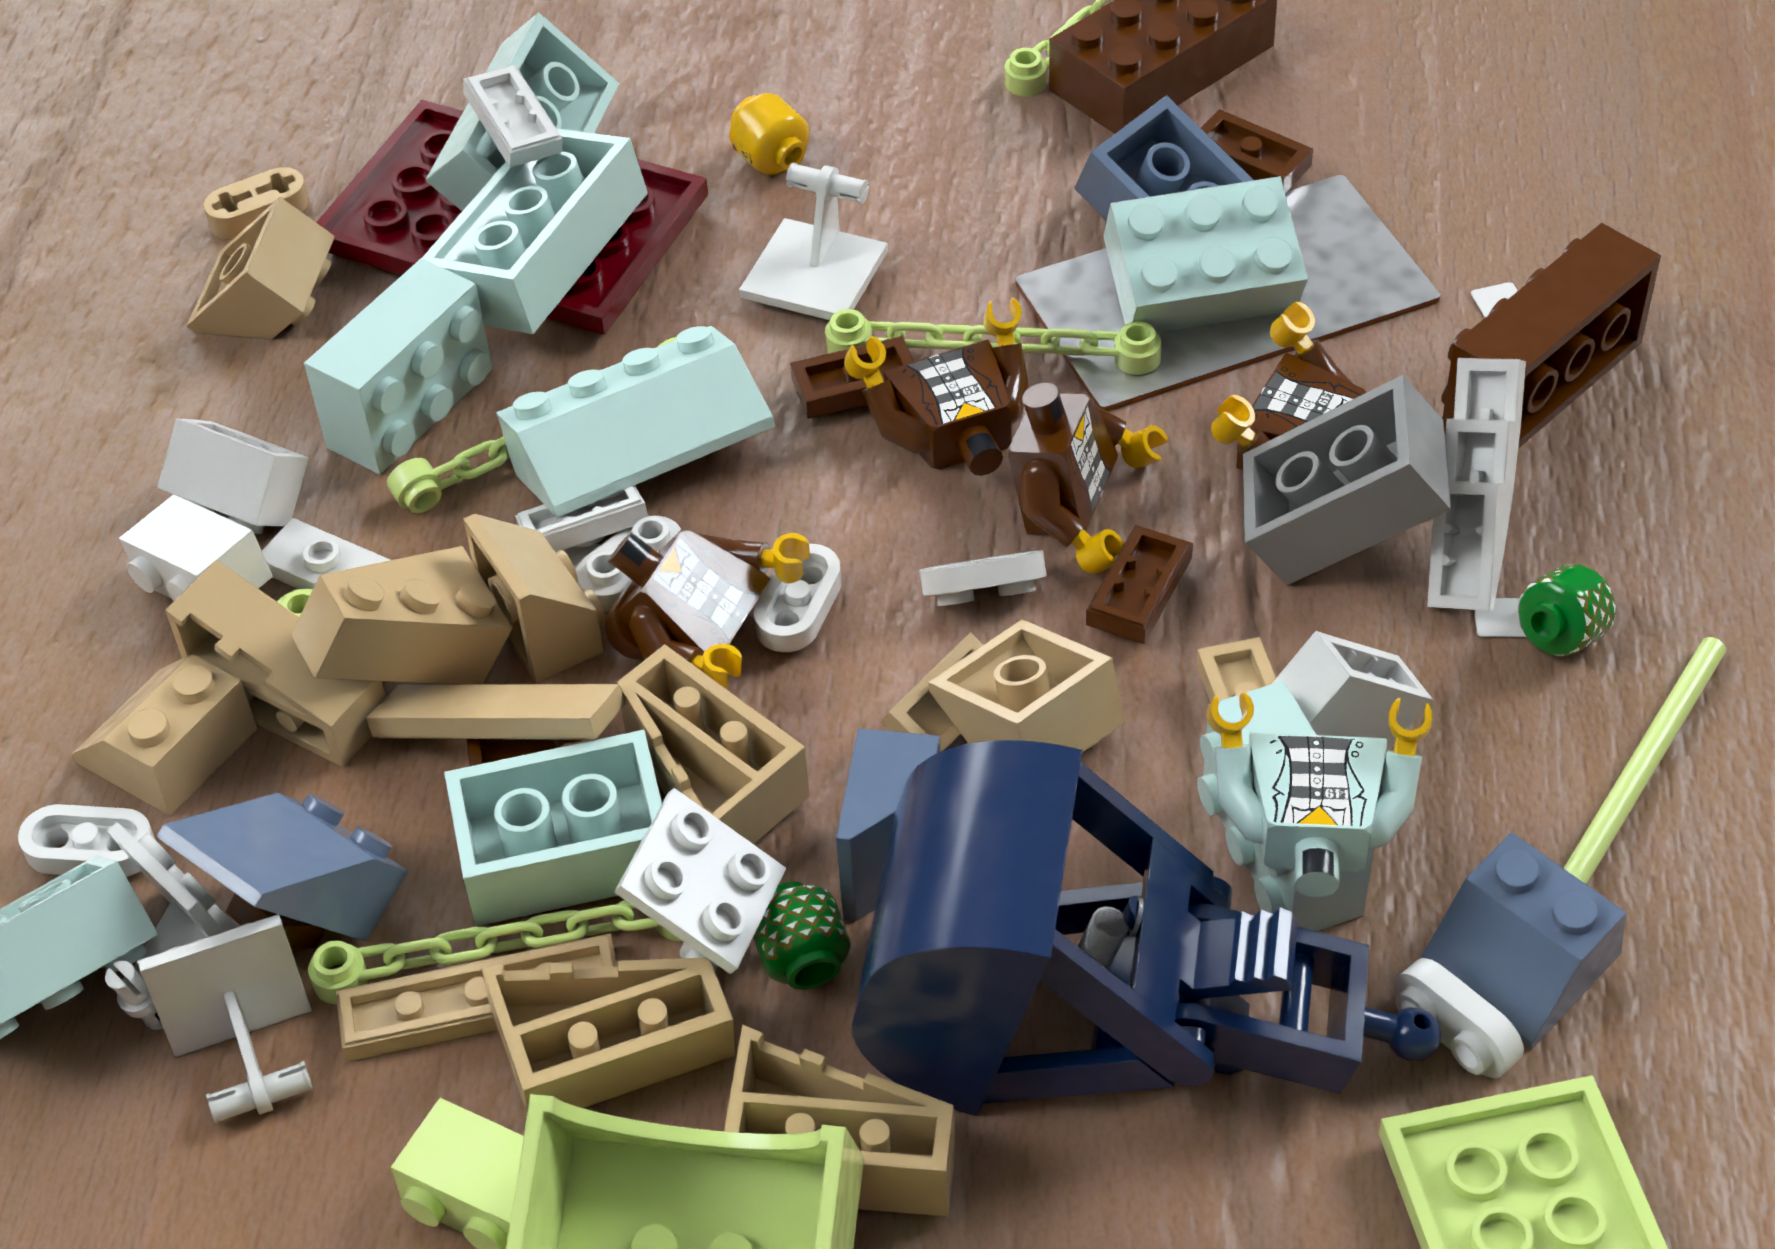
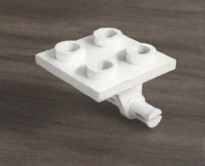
(816, 265)
(701, 882)
(187, 920)
(224, 992)

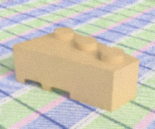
(403, 622)
(251, 638)
(714, 745)
(608, 1027)
(899, 1131)

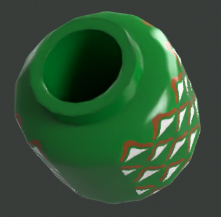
(1571, 605)
(802, 936)

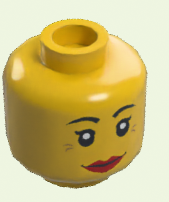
(768, 133)

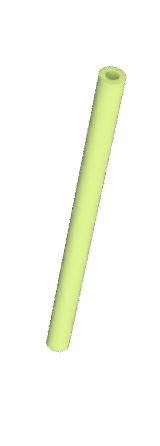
(1645, 759)

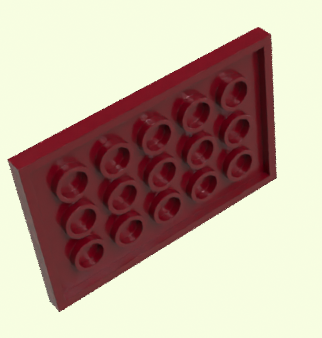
(395, 217)

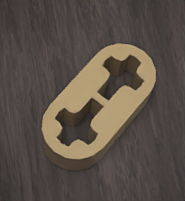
(238, 204)

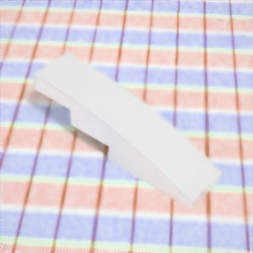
(1481, 478)

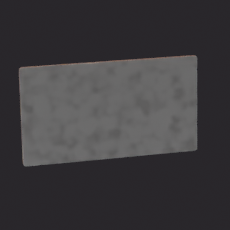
(1354, 280)

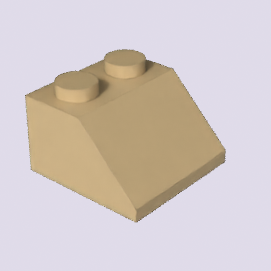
(264, 276)
(539, 595)
(1031, 689)
(171, 733)

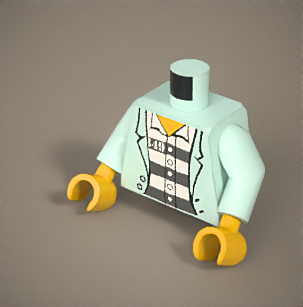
(1316, 797)

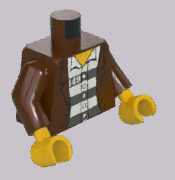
(1295, 393)
(950, 403)
(1064, 463)
(701, 593)

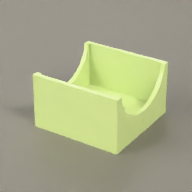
(663, 1186)

